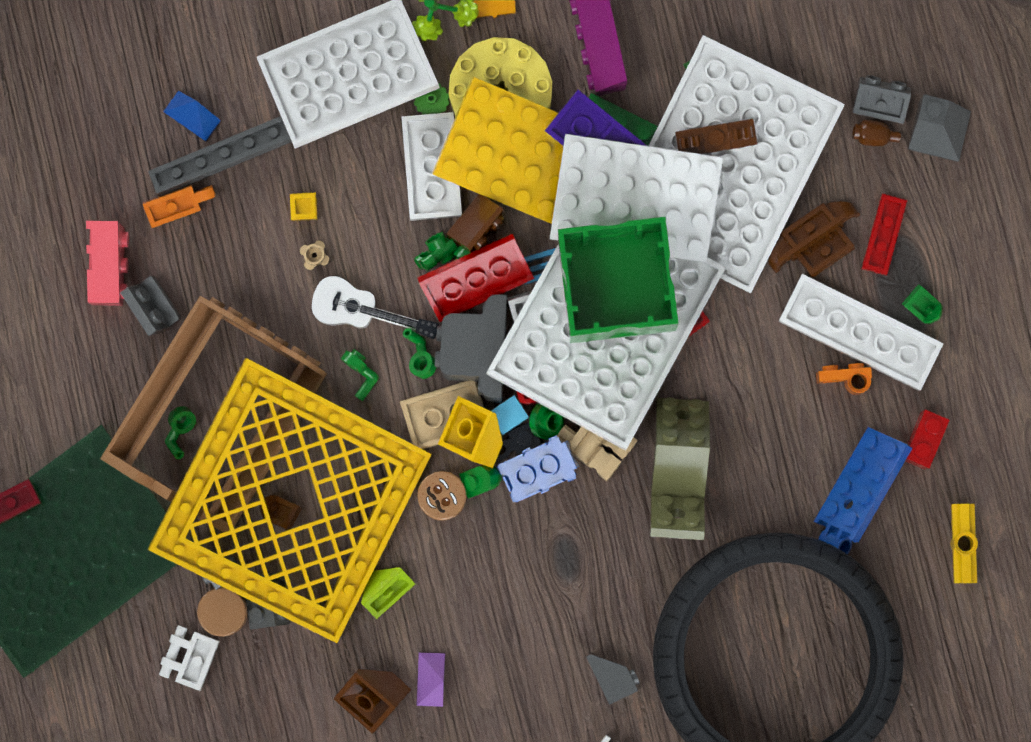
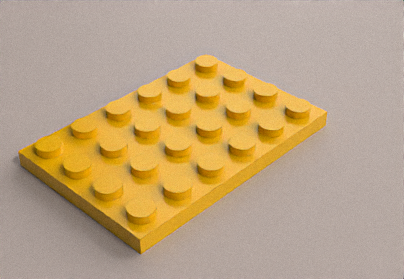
(503, 150)

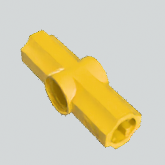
(963, 561)

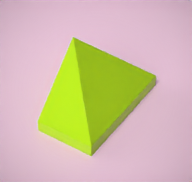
(385, 589)

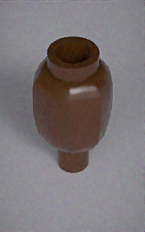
(874, 133)

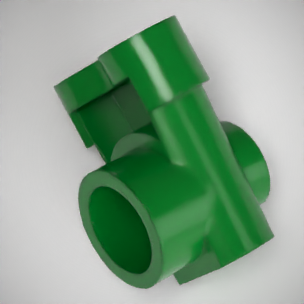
(439, 251)

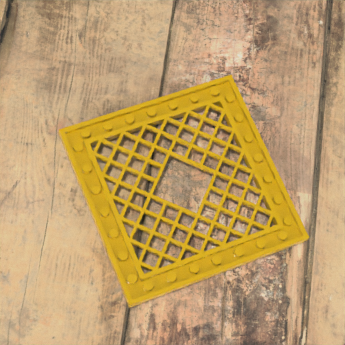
(171, 535)

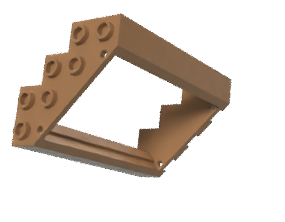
(166, 382)

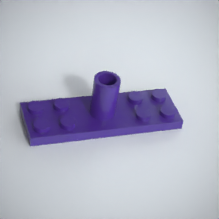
(585, 118)

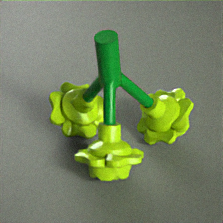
(428, 29)

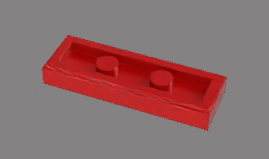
(884, 234)

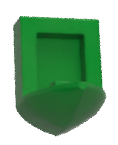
(923, 305)
(480, 480)

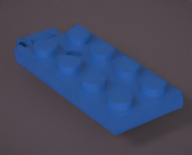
(865, 483)

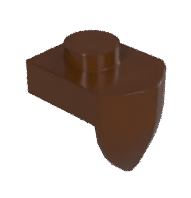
(281, 511)

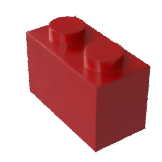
(926, 439)

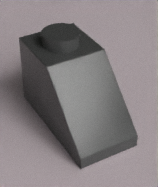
(613, 678)

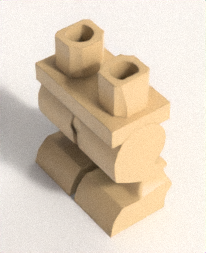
(588, 449)

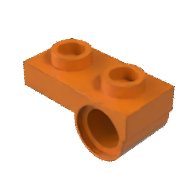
(832, 374)

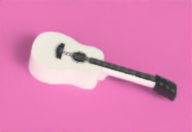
(340, 303)

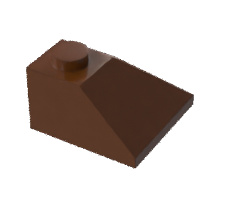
(372, 696)

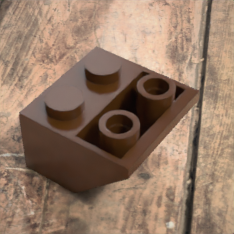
(476, 224)

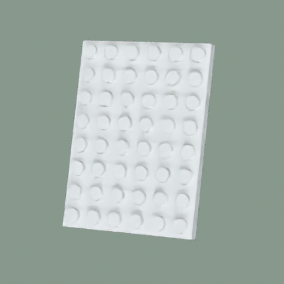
(759, 180)
(597, 382)

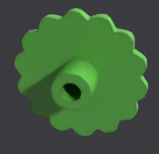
(433, 102)

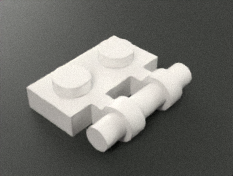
(196, 660)

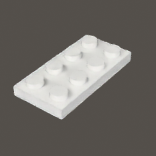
(428, 194)

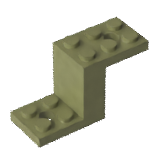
(680, 468)

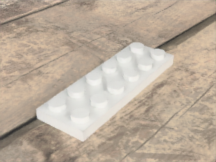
(861, 332)

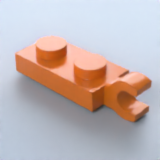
(176, 204)

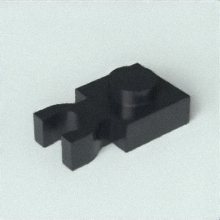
(520, 439)

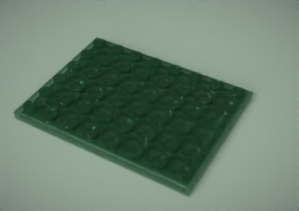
(74, 553)

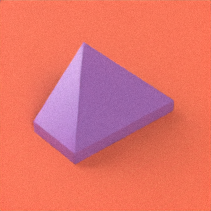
(431, 679)

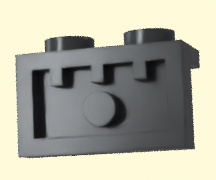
(882, 99)
(151, 306)

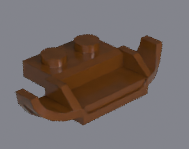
(815, 239)

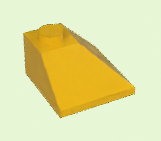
(472, 433)

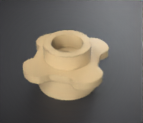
(318, 248)

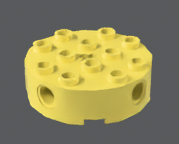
(503, 64)

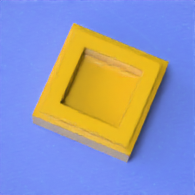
(303, 206)

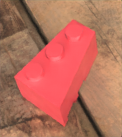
(106, 262)

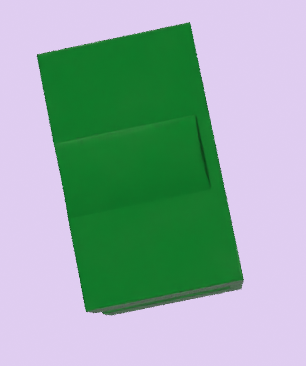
(617, 280)

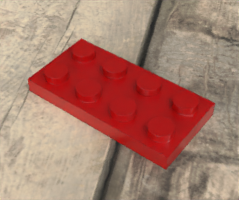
(476, 277)

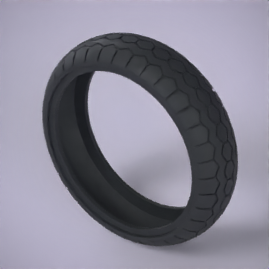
(834, 564)

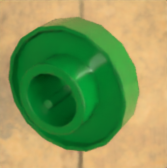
(545, 422)

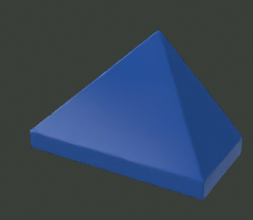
(192, 115)

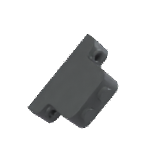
(471, 345)

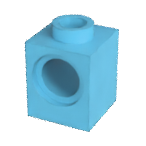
(510, 415)

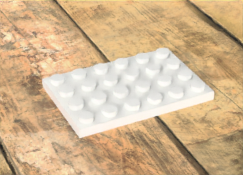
(347, 72)
(625, 182)

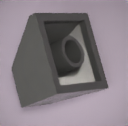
(939, 128)

